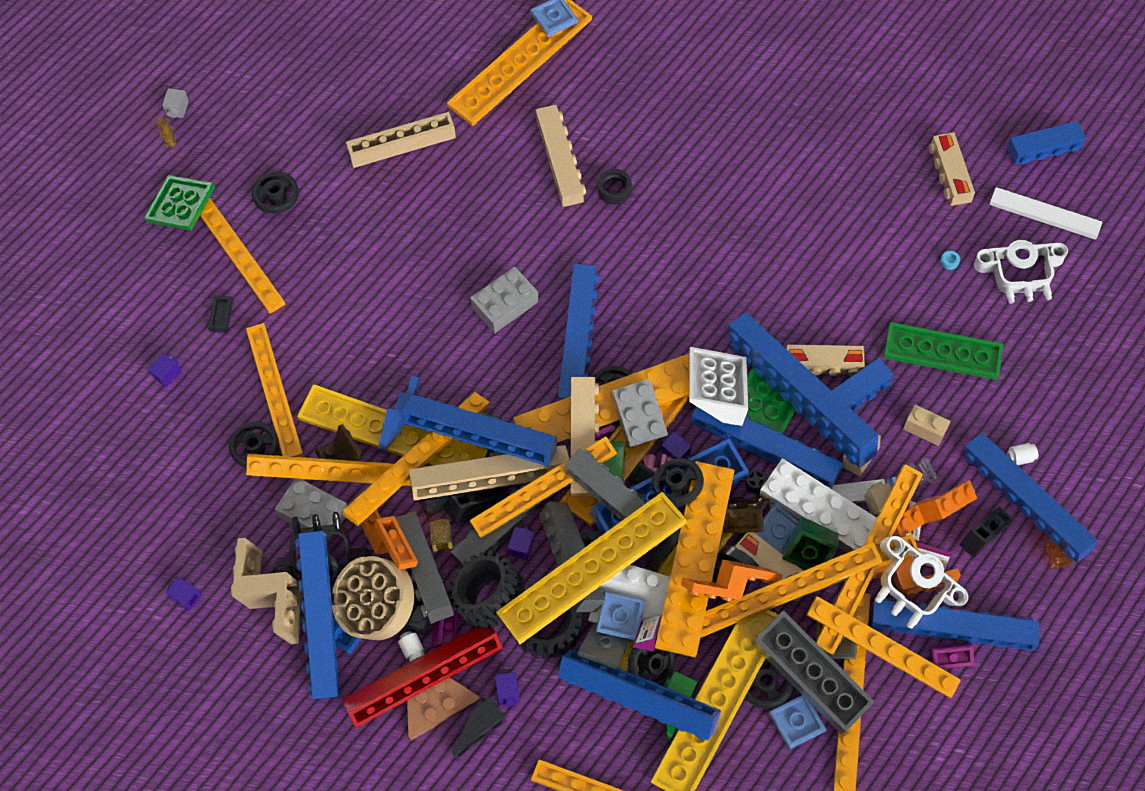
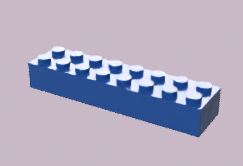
(720, 455)

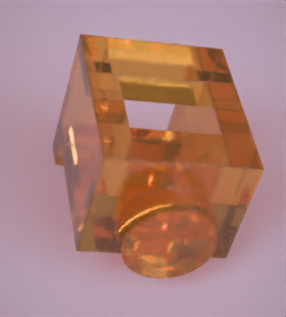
(1056, 558)

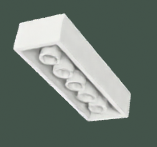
(809, 498)

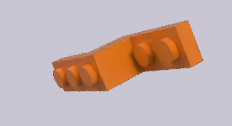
(935, 508)
(388, 537)
(730, 580)
(904, 581)

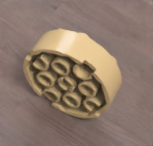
(372, 598)

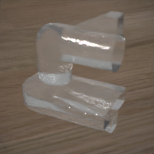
(929, 473)

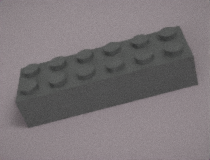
(813, 672)

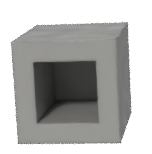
(175, 103)

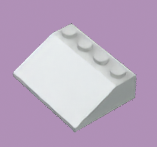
(719, 384)
(638, 584)

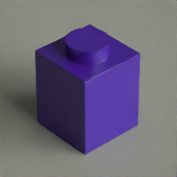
(165, 369)
(675, 446)
(521, 542)
(183, 593)
(507, 689)

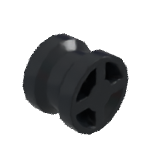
(756, 477)

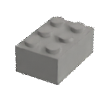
(504, 299)
(639, 413)
(305, 501)

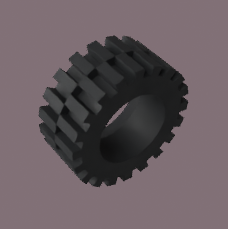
(471, 581)
(559, 642)

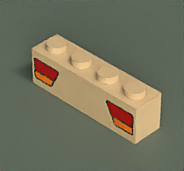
(951, 169)
(829, 359)
(767, 556)

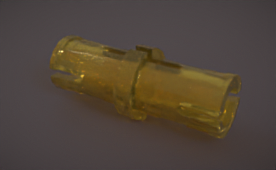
(166, 132)

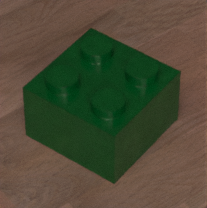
(809, 544)

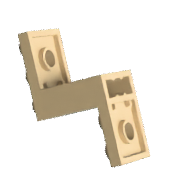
(267, 590)

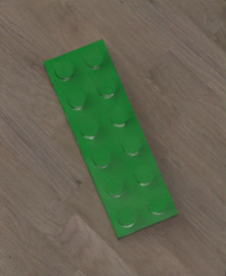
(943, 351)

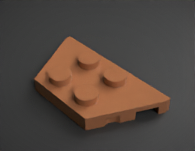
(437, 705)

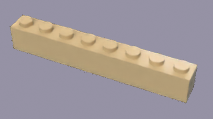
(478, 474)

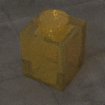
(441, 534)

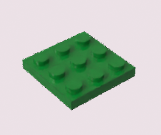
(179, 202)
(767, 405)

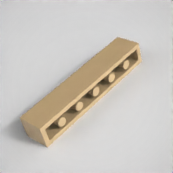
(401, 139)
(559, 155)
(583, 420)

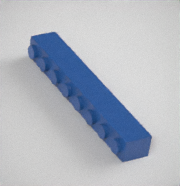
(578, 326)
(480, 430)
(771, 446)
(1030, 498)
(319, 615)
(959, 625)
(640, 695)

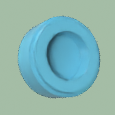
(950, 260)

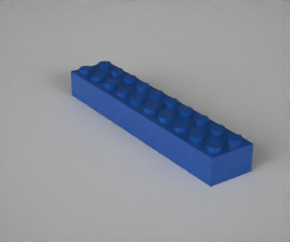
(803, 391)

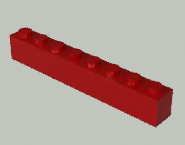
(421, 674)

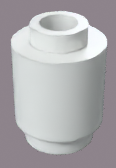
(1023, 453)
(411, 646)

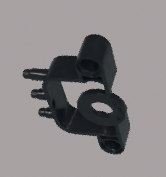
(289, 562)

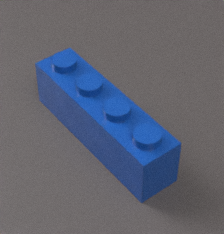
(1046, 143)
(864, 384)

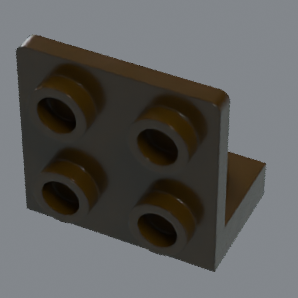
(341, 448)
(745, 515)

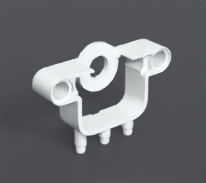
(992, 264)
(897, 557)

